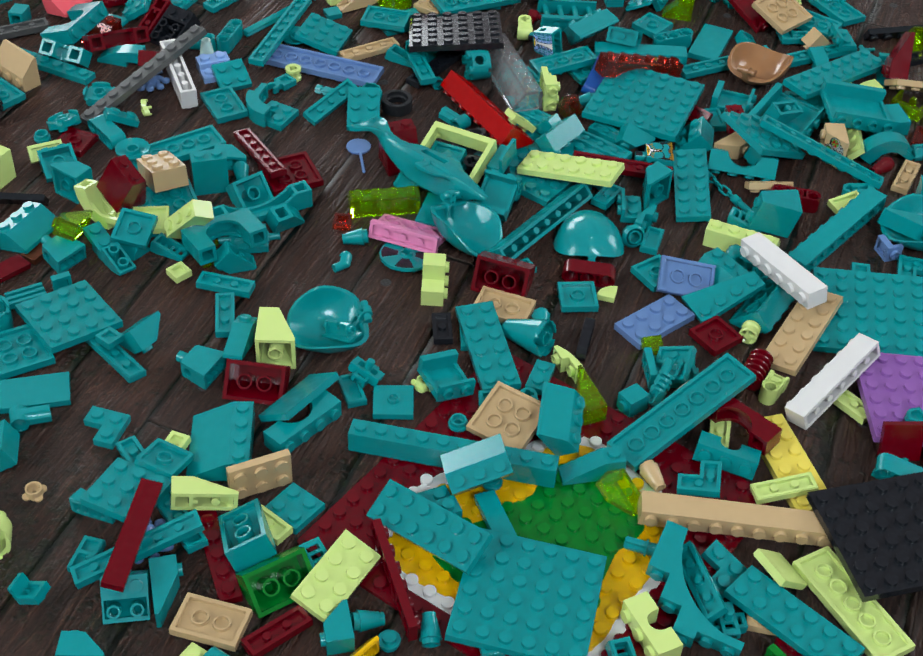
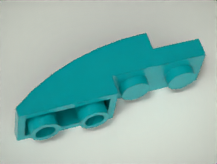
(107, 251)

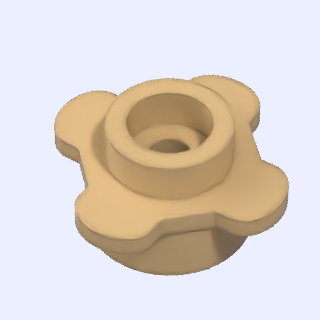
(34, 491)

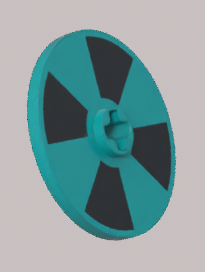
(401, 258)

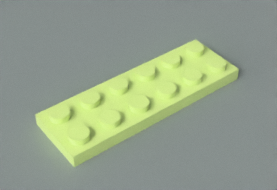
(571, 168)
(863, 621)

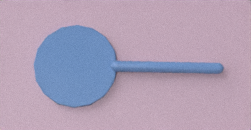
(359, 147)

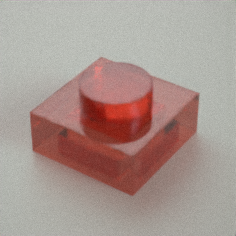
(342, 221)

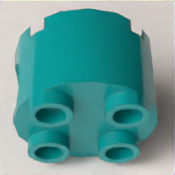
(476, 64)

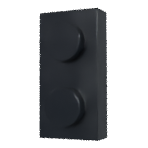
(442, 328)

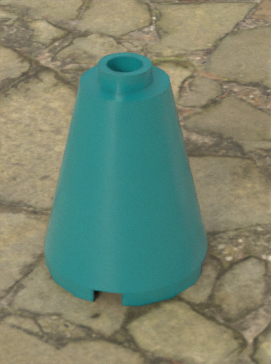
(531, 334)

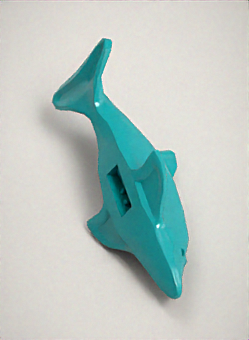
(422, 165)

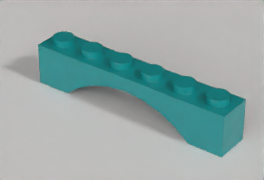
(296, 194)

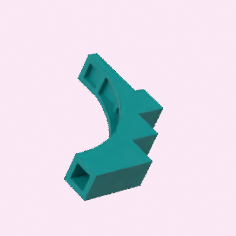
(676, 599)

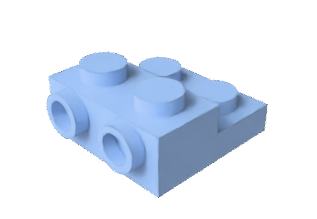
(204, 63)

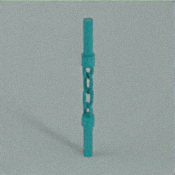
(735, 199)

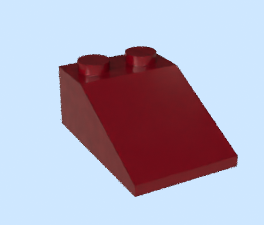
(899, 60)

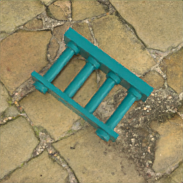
(562, 7)

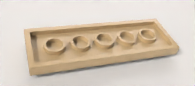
(801, 333)

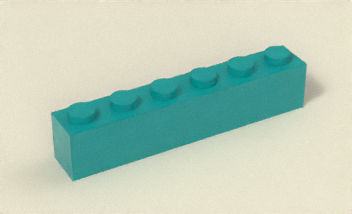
(642, 49)

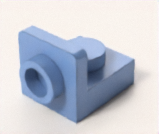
(886, 249)

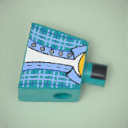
(547, 40)

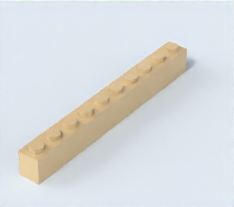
(731, 518)

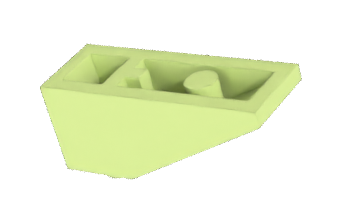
(200, 494)

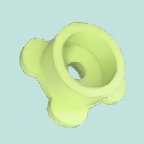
(420, 385)

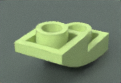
(565, 361)

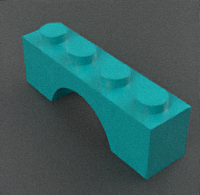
(764, 168)
(289, 436)

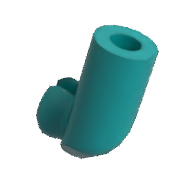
(345, 262)

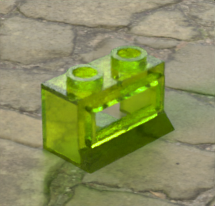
(913, 112)

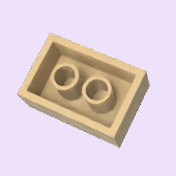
(162, 171)

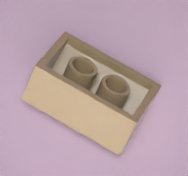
(18, 67)

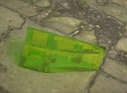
(71, 224)
(595, 405)

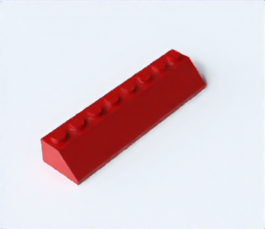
(483, 111)

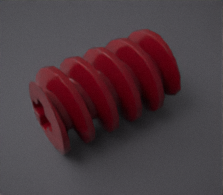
(759, 363)

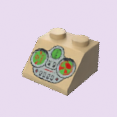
(835, 137)

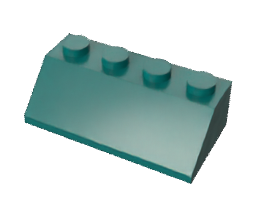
(764, 307)

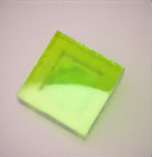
(653, 342)

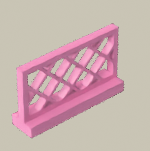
(406, 233)

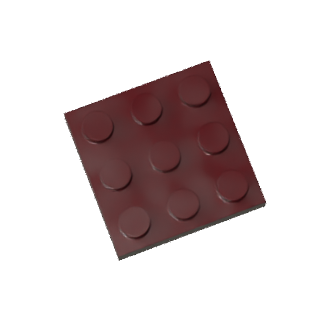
(299, 168)

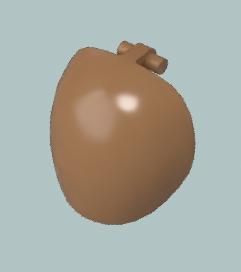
(758, 64)

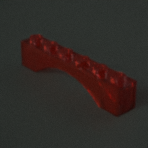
(613, 64)

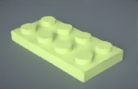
(335, 576)

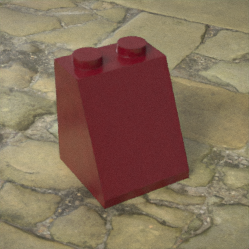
(405, 131)
(122, 184)

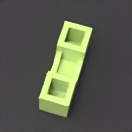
(193, 213)
(639, 614)

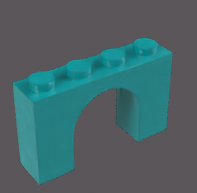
(83, 19)
(241, 223)

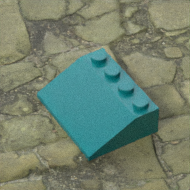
(221, 439)

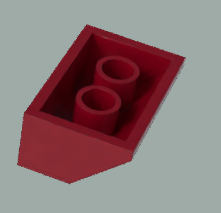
(502, 274)
(255, 381)

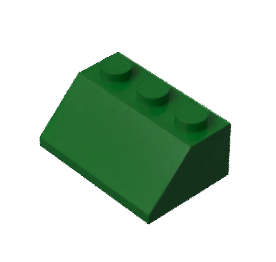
(272, 581)

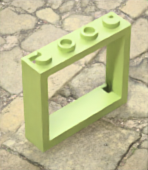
(467, 139)

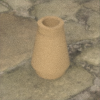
(652, 475)

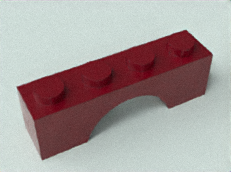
(114, 38)
(762, 432)

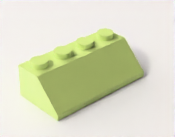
(723, 235)

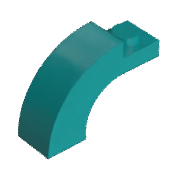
(257, 109)

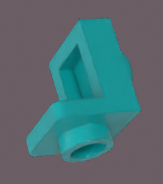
(27, 591)

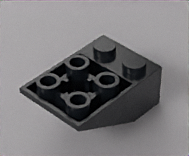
(173, 24)

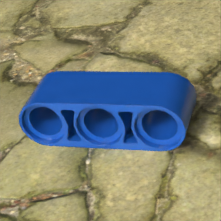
(593, 80)

